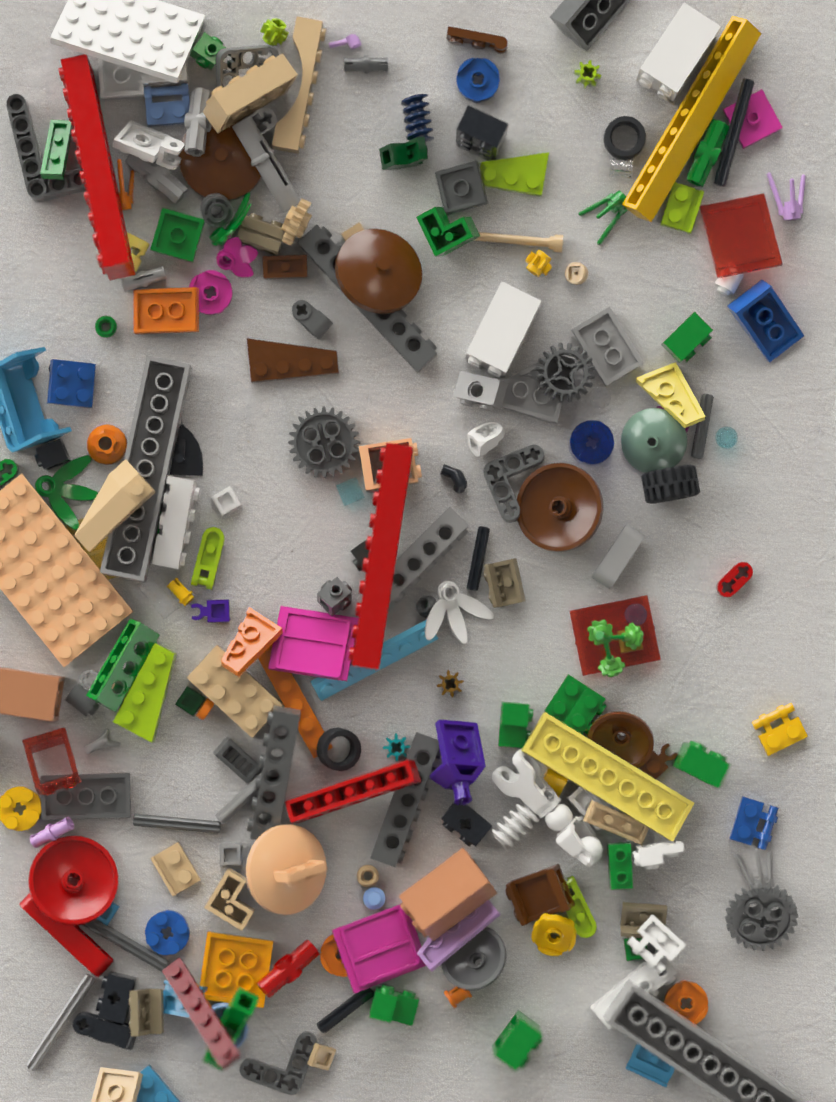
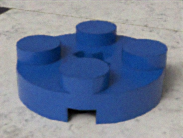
(477, 66)
(155, 937)

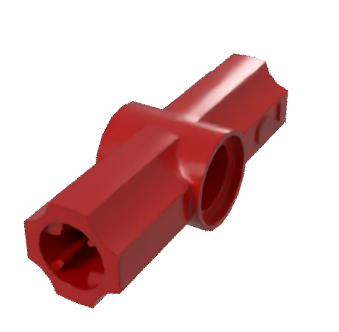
(288, 968)

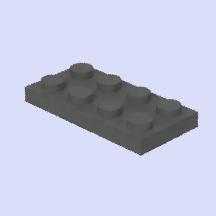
(95, 797)

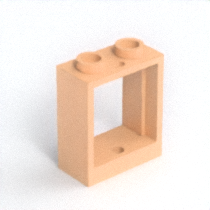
(366, 465)

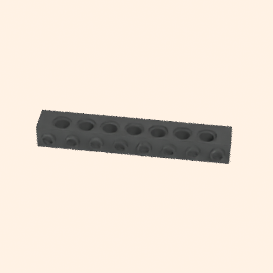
(416, 359)

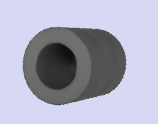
(81, 702)

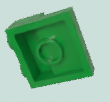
(575, 705)

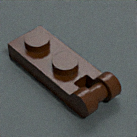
(478, 39)

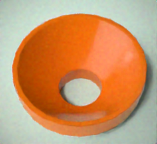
(118, 447)

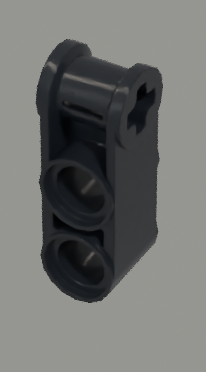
(105, 1030)

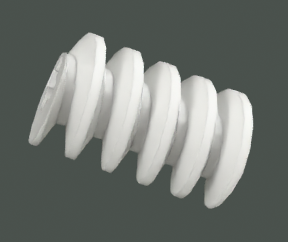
(514, 825)

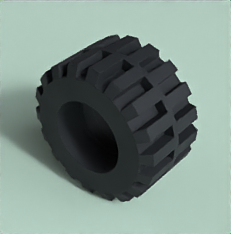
(670, 484)

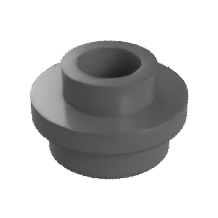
(425, 605)

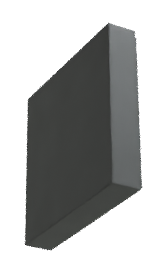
(461, 187)

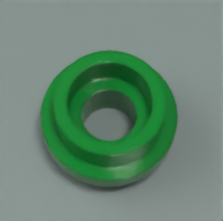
(99, 324)

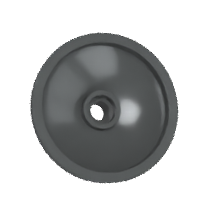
(461, 966)

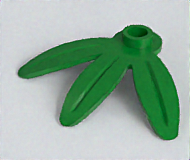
(221, 235)
(70, 491)

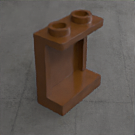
(539, 894)

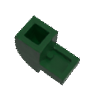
(403, 155)

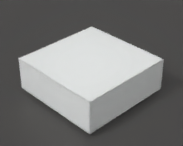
(226, 501)

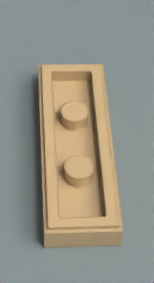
(615, 822)

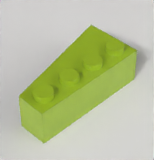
(146, 698)

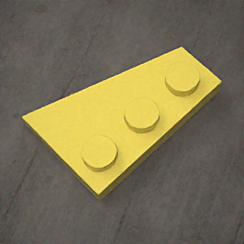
(673, 393)

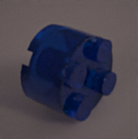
(596, 431)

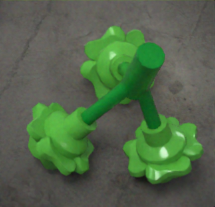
(601, 633)

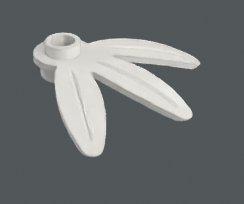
(450, 605)

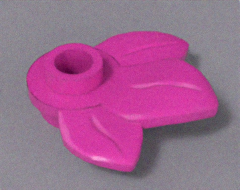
(239, 256)

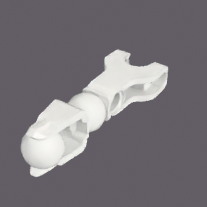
(528, 785)

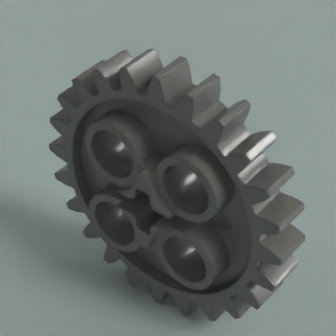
(343, 437)
(761, 916)

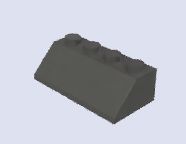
(586, 19)

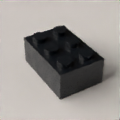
(481, 133)

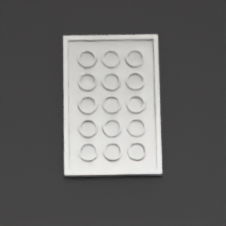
(131, 33)

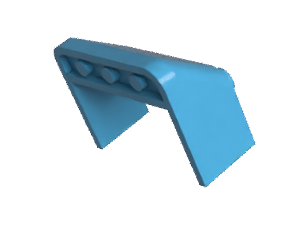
(19, 405)

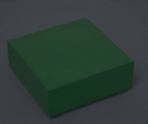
(190, 701)

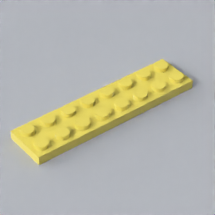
(607, 776)

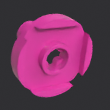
(222, 287)

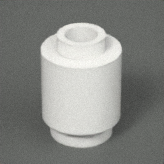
(729, 284)

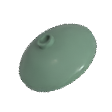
(669, 436)

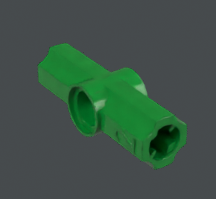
(707, 153)

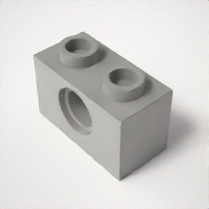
(470, 383)

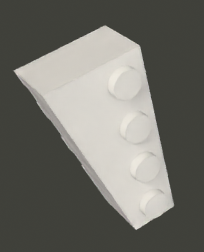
(175, 523)

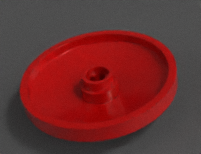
(73, 880)

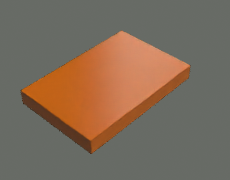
(166, 310)

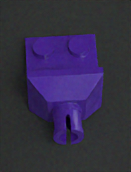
(460, 756)

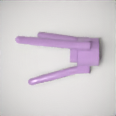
(792, 209)

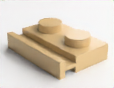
(175, 869)

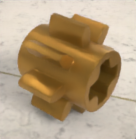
(456, 682)

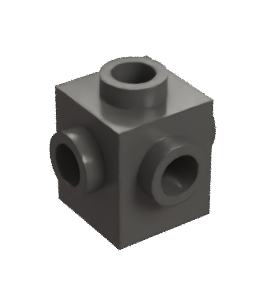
(335, 596)

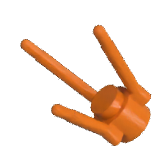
(125, 197)

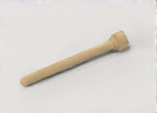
(554, 242)

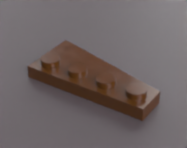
(286, 361)

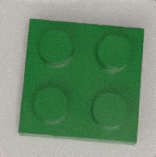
(177, 235)

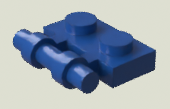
(747, 820)

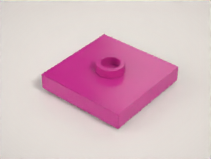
(759, 119)

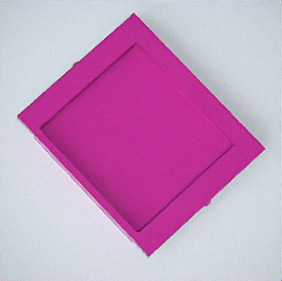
(313, 644)
(378, 948)

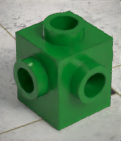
(206, 51)

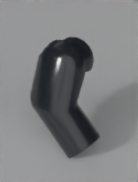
(457, 476)

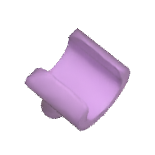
(352, 40)

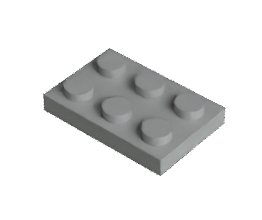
(607, 346)

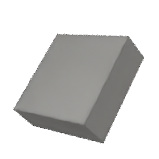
(230, 854)

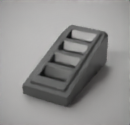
(242, 754)

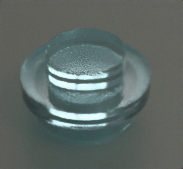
(726, 437)

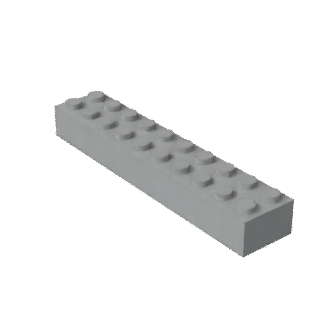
(151, 455)
(692, 1049)

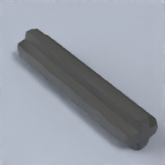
(702, 427)

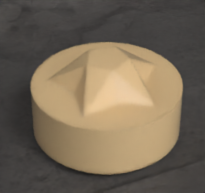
(576, 273)

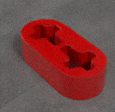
(730, 575)

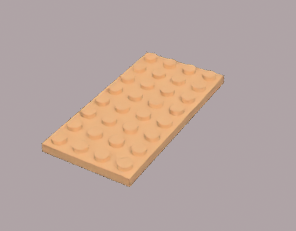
(53, 576)

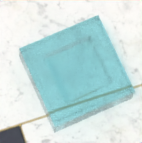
(350, 491)

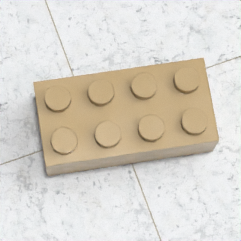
(249, 92)
(239, 697)

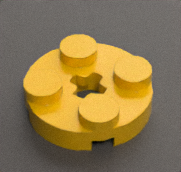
(31, 814)
(554, 924)

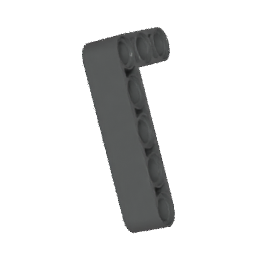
(34, 157)

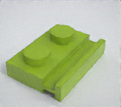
(682, 208)

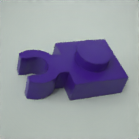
(215, 611)

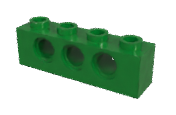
(113, 671)

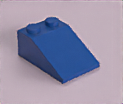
(766, 320)

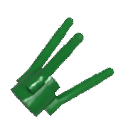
(614, 203)

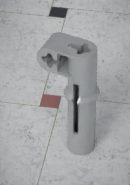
(264, 158)

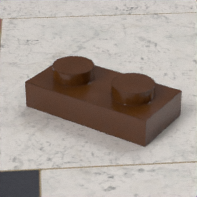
(285, 267)

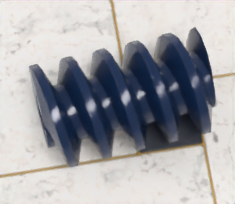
(416, 117)

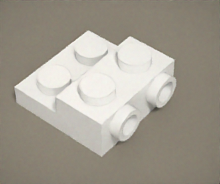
(651, 854)

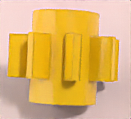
(538, 263)

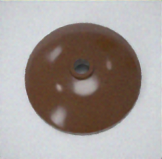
(634, 746)

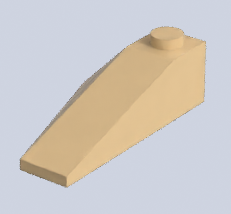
(116, 501)

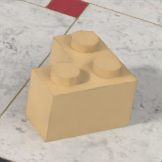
(225, 901)

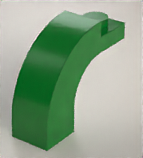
(234, 1019)

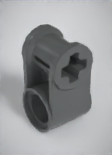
(314, 321)

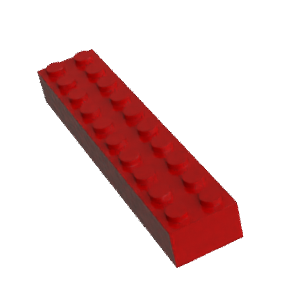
(97, 167)
(382, 555)

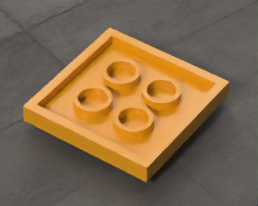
(234, 963)

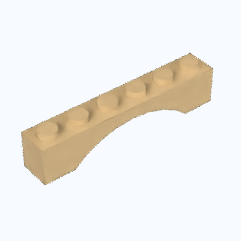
(290, 128)

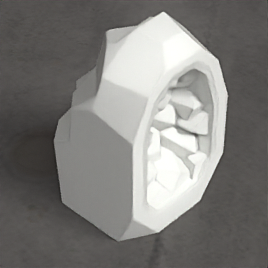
(485, 438)

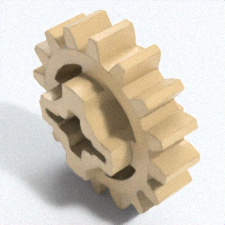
(296, 222)

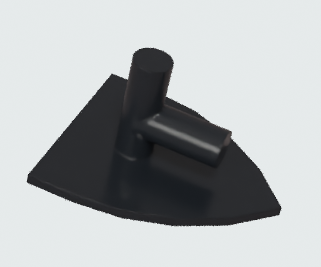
(187, 455)

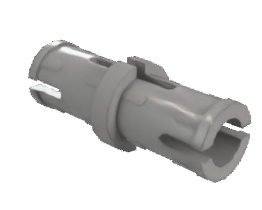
(143, 279)

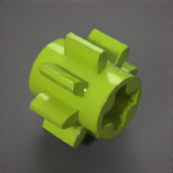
(274, 32)
(588, 68)

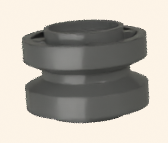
(211, 201)

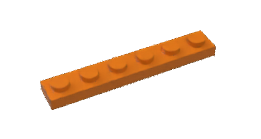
(293, 698)

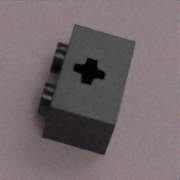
(471, 835)
(117, 1010)

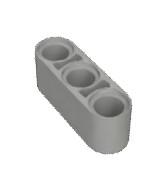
(618, 556)

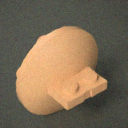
(286, 869)

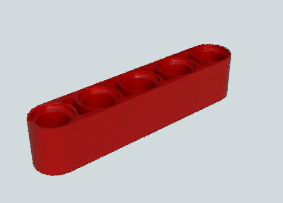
(72, 939)

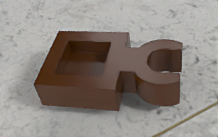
(656, 764)

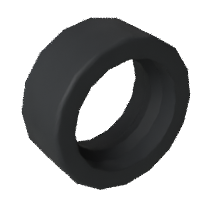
(636, 125)
(354, 752)

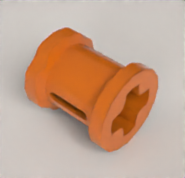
(457, 995)

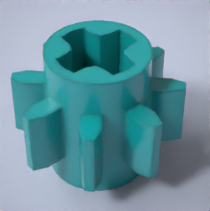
(396, 753)

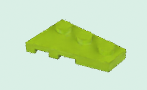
(516, 174)

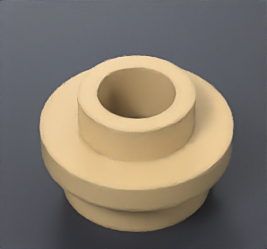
(360, 876)

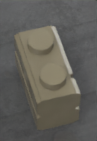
(261, 234)

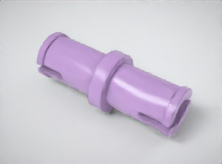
(52, 832)

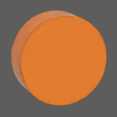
(205, 709)

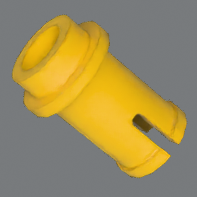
(180, 592)

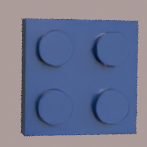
(71, 383)

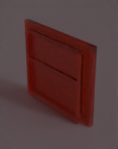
(740, 235)
(613, 613)

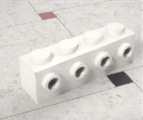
(643, 976)

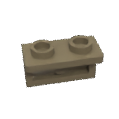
(504, 583)
(636, 914)
(146, 1012)

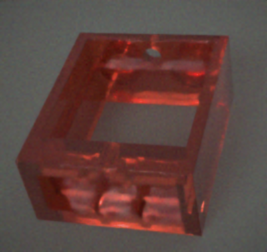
(46, 741)

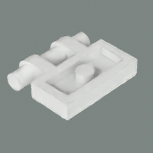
(660, 938)

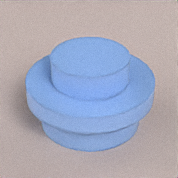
(374, 898)

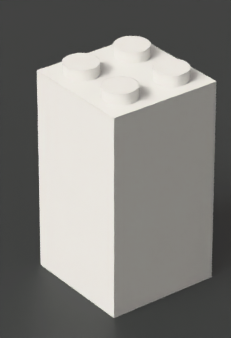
(678, 52)
(502, 330)

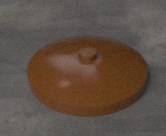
(222, 168)
(378, 271)
(559, 507)

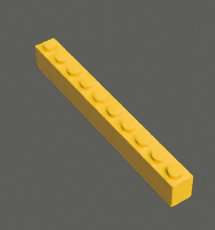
(692, 118)

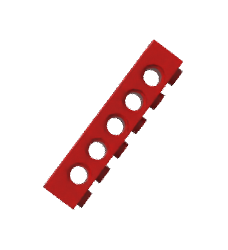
(352, 791)

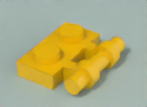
(782, 735)

